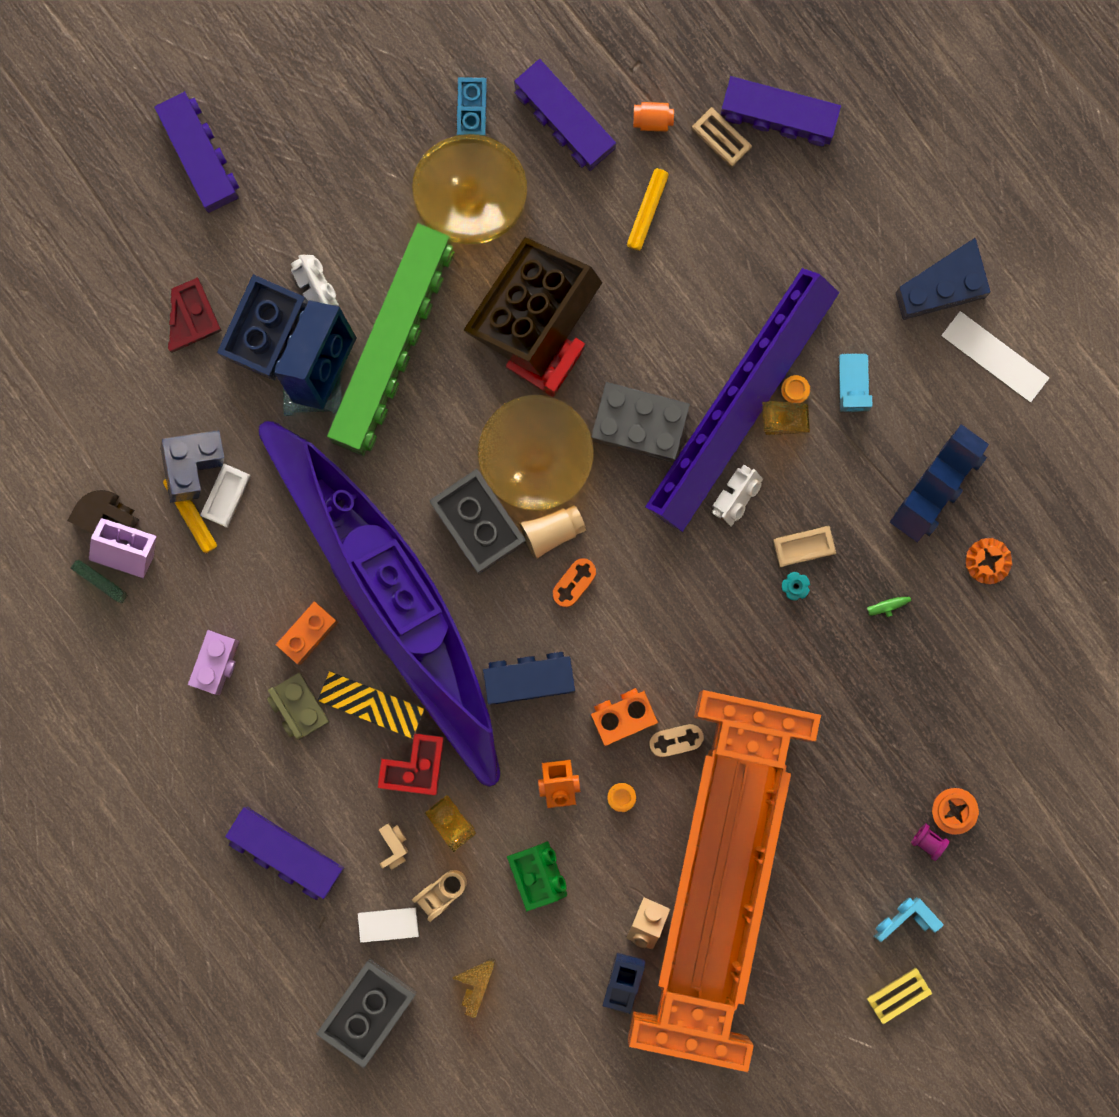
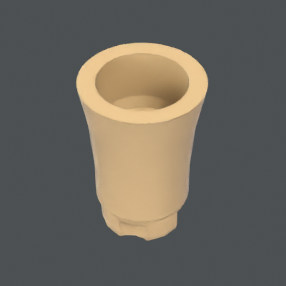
(552, 530)

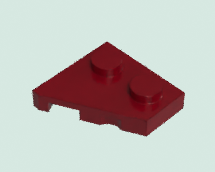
(190, 315)

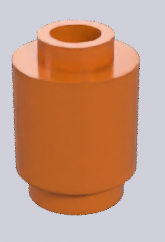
(653, 116)

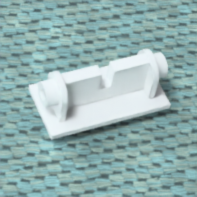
(309, 271)
(732, 506)

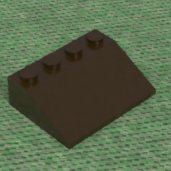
(534, 305)

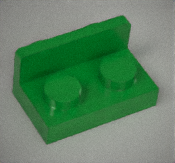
(537, 876)

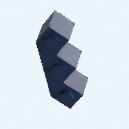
(940, 483)

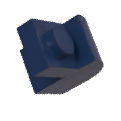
(624, 982)

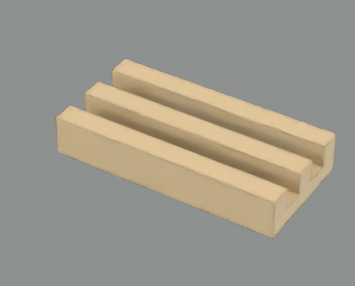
(714, 145)

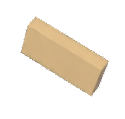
(804, 546)

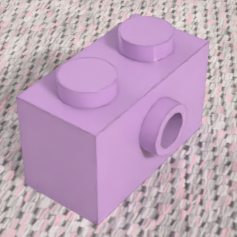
(122, 548)
(214, 663)

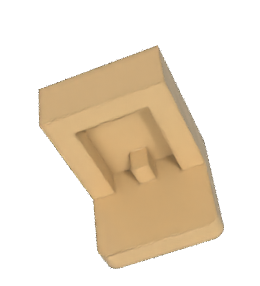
(394, 838)
(648, 924)

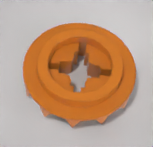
(976, 555)
(968, 814)

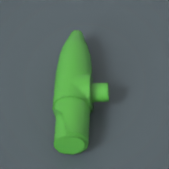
(887, 606)

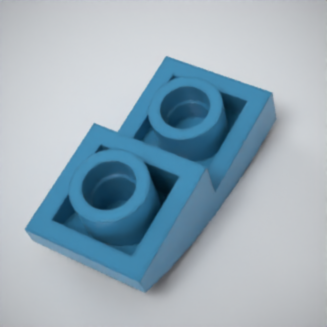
(471, 106)

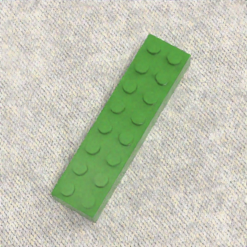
(391, 339)

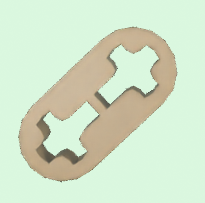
(677, 747)

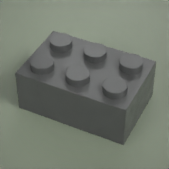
(640, 422)
(477, 521)
(366, 1013)

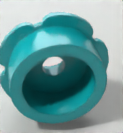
(791, 592)

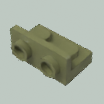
(297, 706)

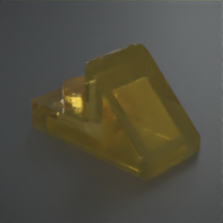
(785, 418)
(450, 823)
(478, 977)

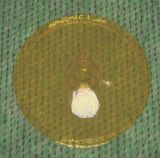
(469, 188)
(535, 453)

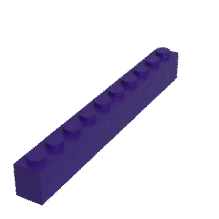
(742, 399)

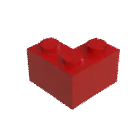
(421, 773)

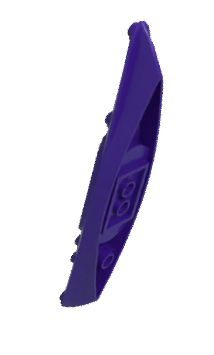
(389, 595)

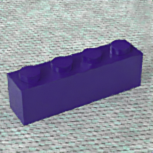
(780, 111)
(564, 115)
(196, 152)
(283, 852)

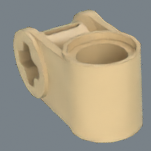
(439, 895)

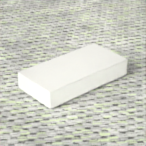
(225, 495)
(388, 924)

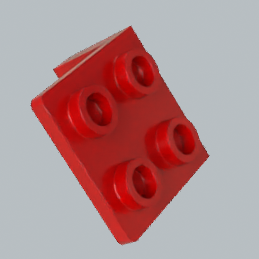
(556, 371)

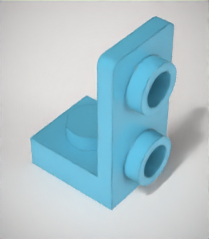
(854, 383)
(924, 918)

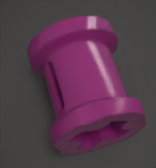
(930, 842)

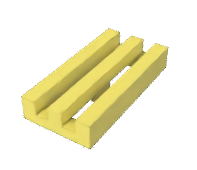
(904, 1006)

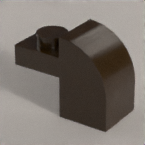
(100, 505)

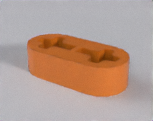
(569, 577)

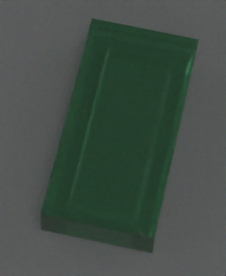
(99, 581)

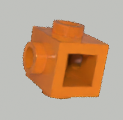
(558, 784)

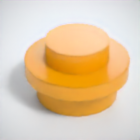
(795, 389)
(621, 797)

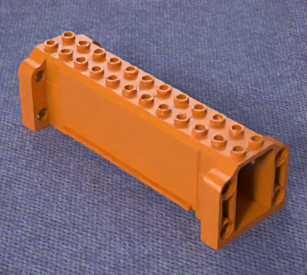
(723, 882)

